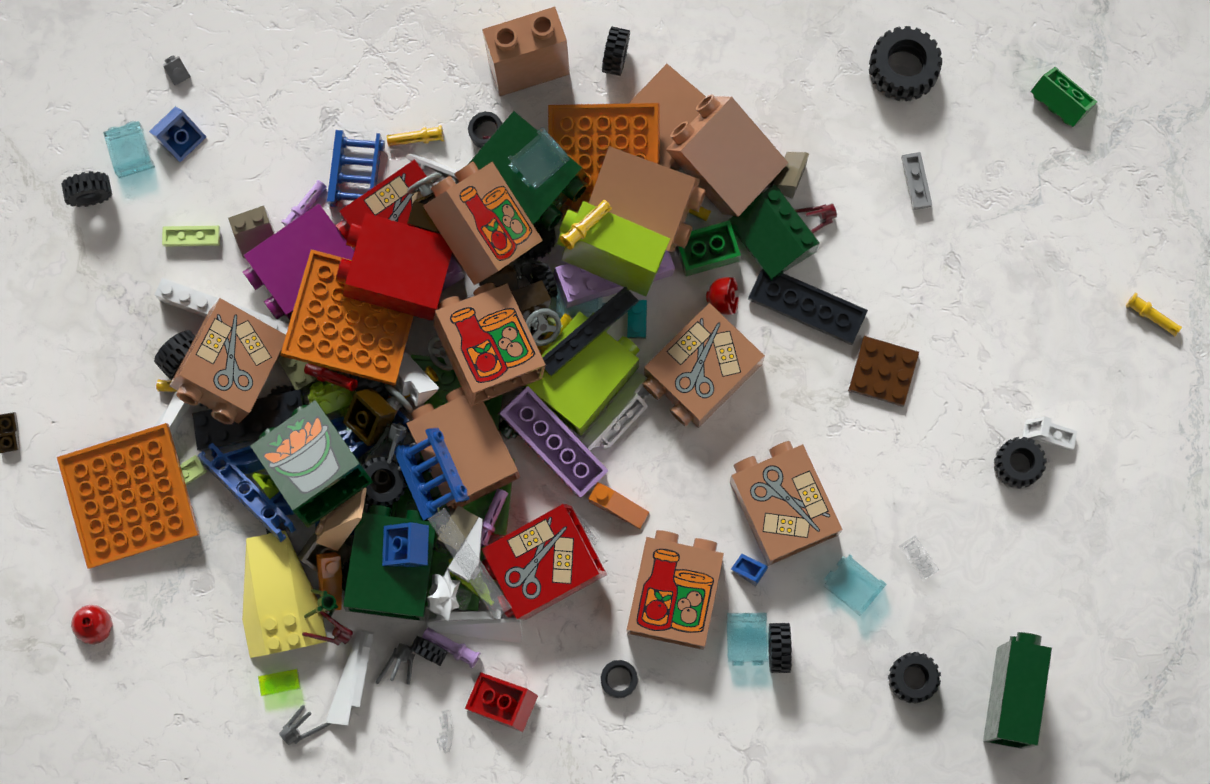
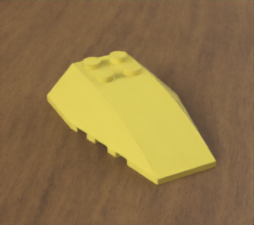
(277, 598)

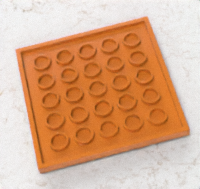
(590, 129)
(342, 330)
(128, 496)

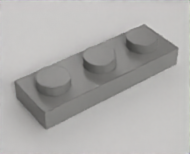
(916, 181)

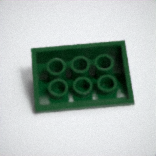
(774, 233)

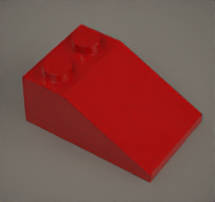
(501, 701)

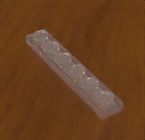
(469, 563)

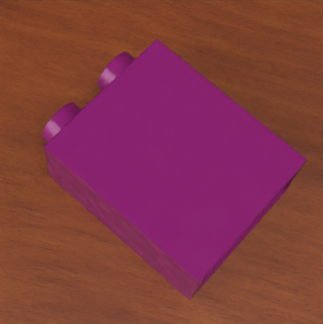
(283, 257)

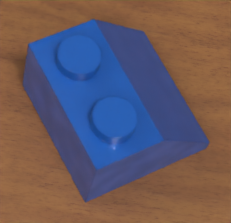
(177, 133)
(405, 545)

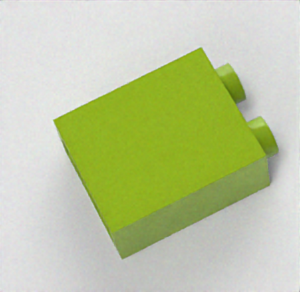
(616, 250)
(589, 380)

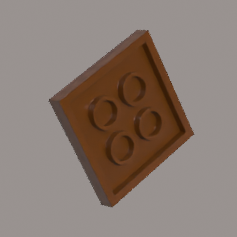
(883, 371)

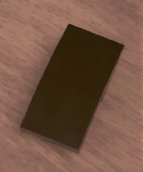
(9, 432)

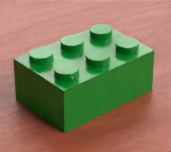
(709, 249)

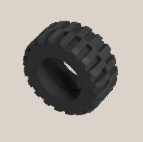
(905, 41)

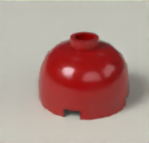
(722, 295)
(91, 624)

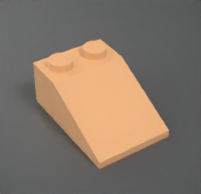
(340, 522)

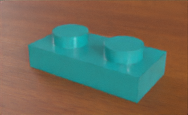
(637, 320)

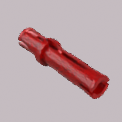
(324, 374)

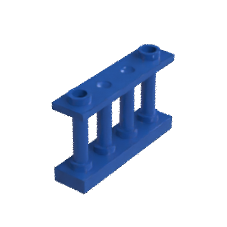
(339, 160)
(414, 478)

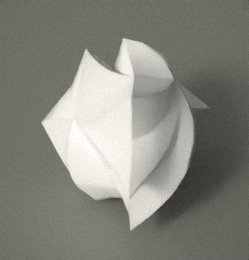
(443, 595)

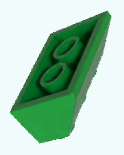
(1063, 97)

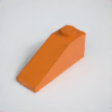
(618, 505)
(330, 575)

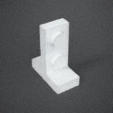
(1050, 433)

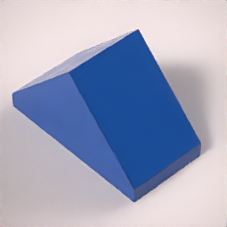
(749, 569)

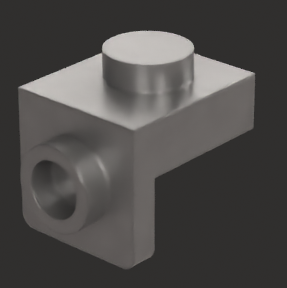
(176, 69)

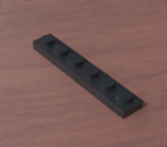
(589, 331)

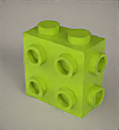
(330, 396)

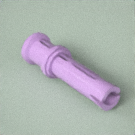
(296, 212)
(492, 515)
(459, 651)

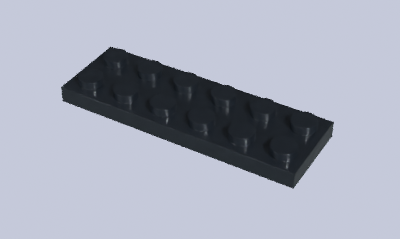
(809, 306)
(265, 414)

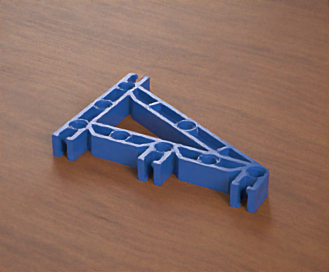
(246, 461)

